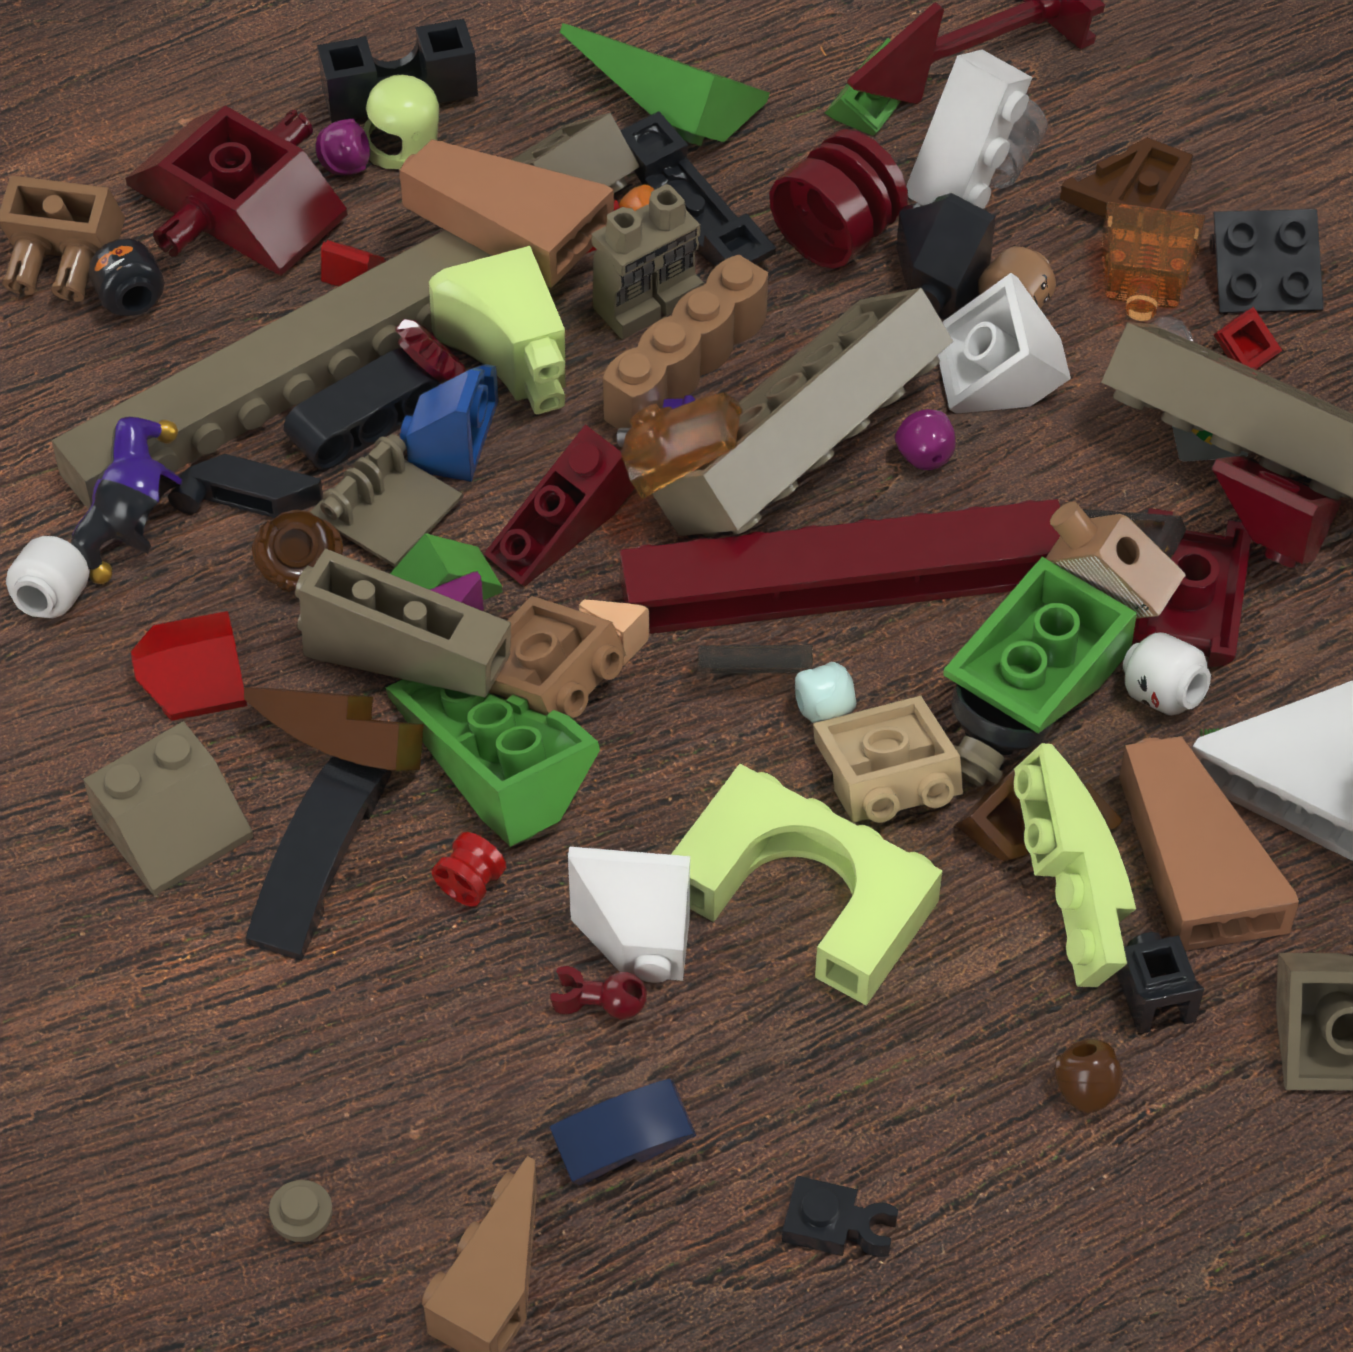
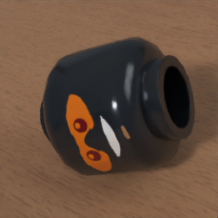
(126, 277)

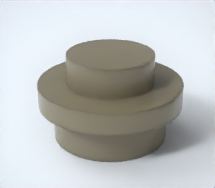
(979, 761)
(300, 1210)

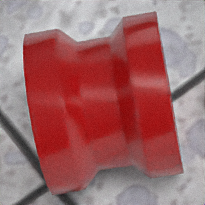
(469, 869)

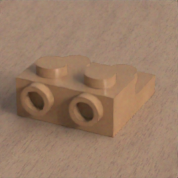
(558, 657)

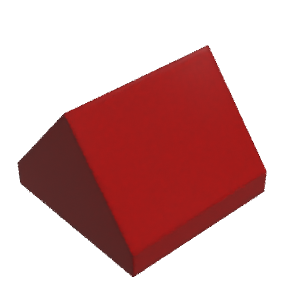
(343, 263)

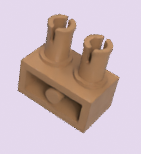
(57, 221)

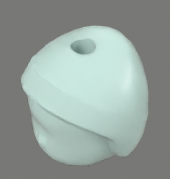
(825, 692)

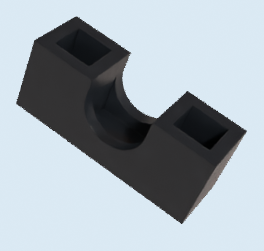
(439, 58)

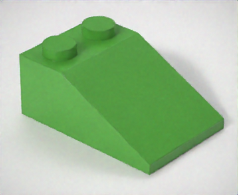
(1045, 647)

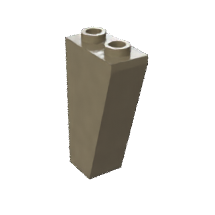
(397, 627)

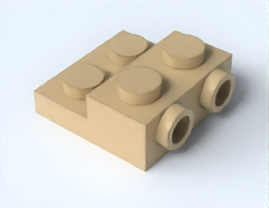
(889, 759)

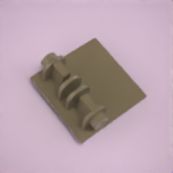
(386, 502)

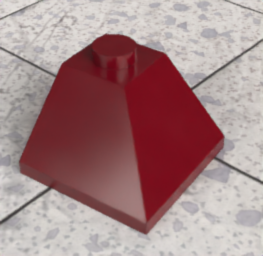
(1277, 509)

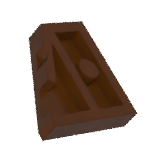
(1139, 177)

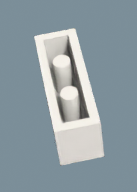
(969, 130)

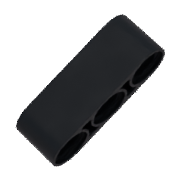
(358, 409)

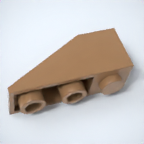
(487, 1288)

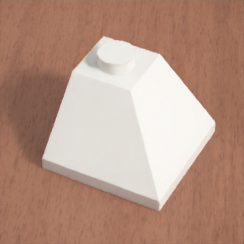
(1001, 352)
(633, 908)

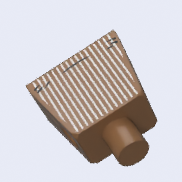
(1114, 559)

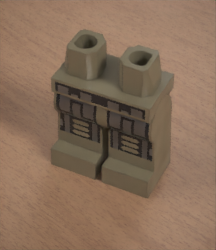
(644, 262)

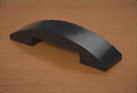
(664, 161)
(311, 854)

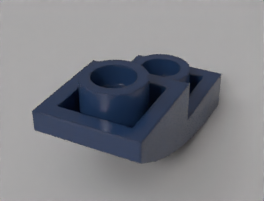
(622, 1129)

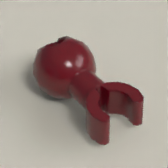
(619, 995)

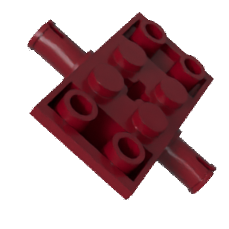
(241, 187)

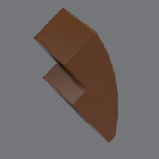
(341, 726)

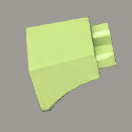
(504, 319)

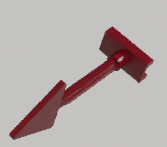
(904, 63)

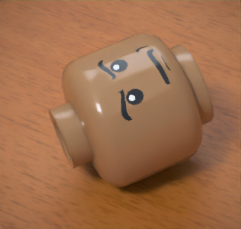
(1028, 266)

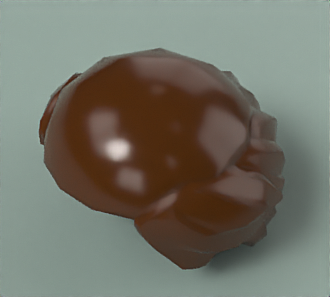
(291, 544)

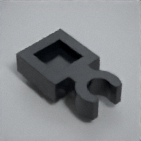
(827, 1216)

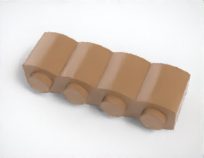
(689, 342)

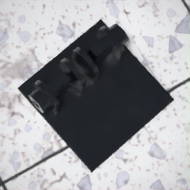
(1267, 260)

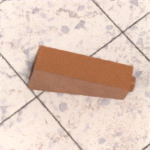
(506, 204)
(1199, 851)

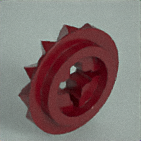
(428, 351)

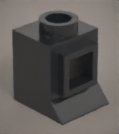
(1150, 955)

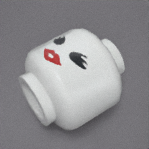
(1166, 673)

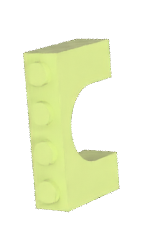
(763, 821)

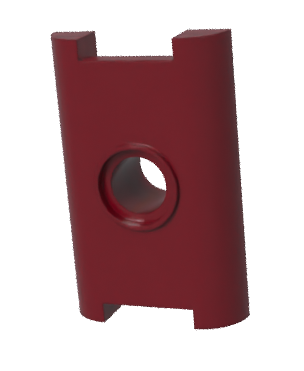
(1210, 596)

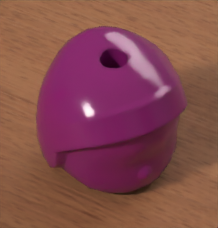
(343, 148)
(926, 439)

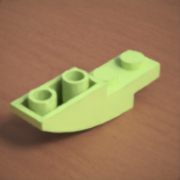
(1077, 848)

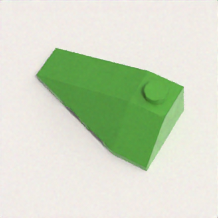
(688, 97)
(501, 755)

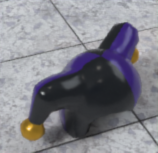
(125, 493)

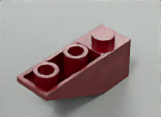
(564, 508)

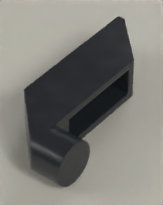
(245, 486)

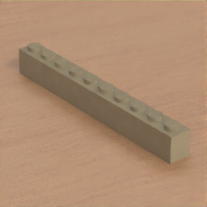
(272, 366)

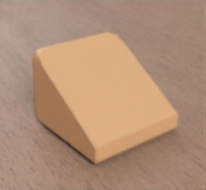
(628, 619)

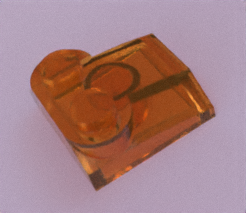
(676, 441)

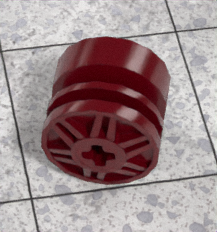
(838, 198)

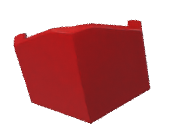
(190, 666)

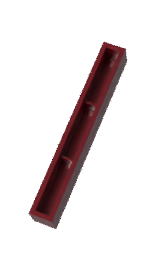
(837, 566)

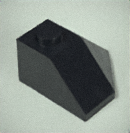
(945, 250)

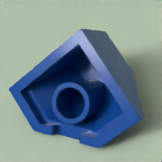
(452, 424)

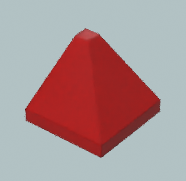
(1247, 340)

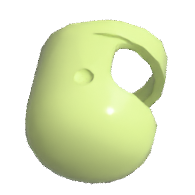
(405, 109)

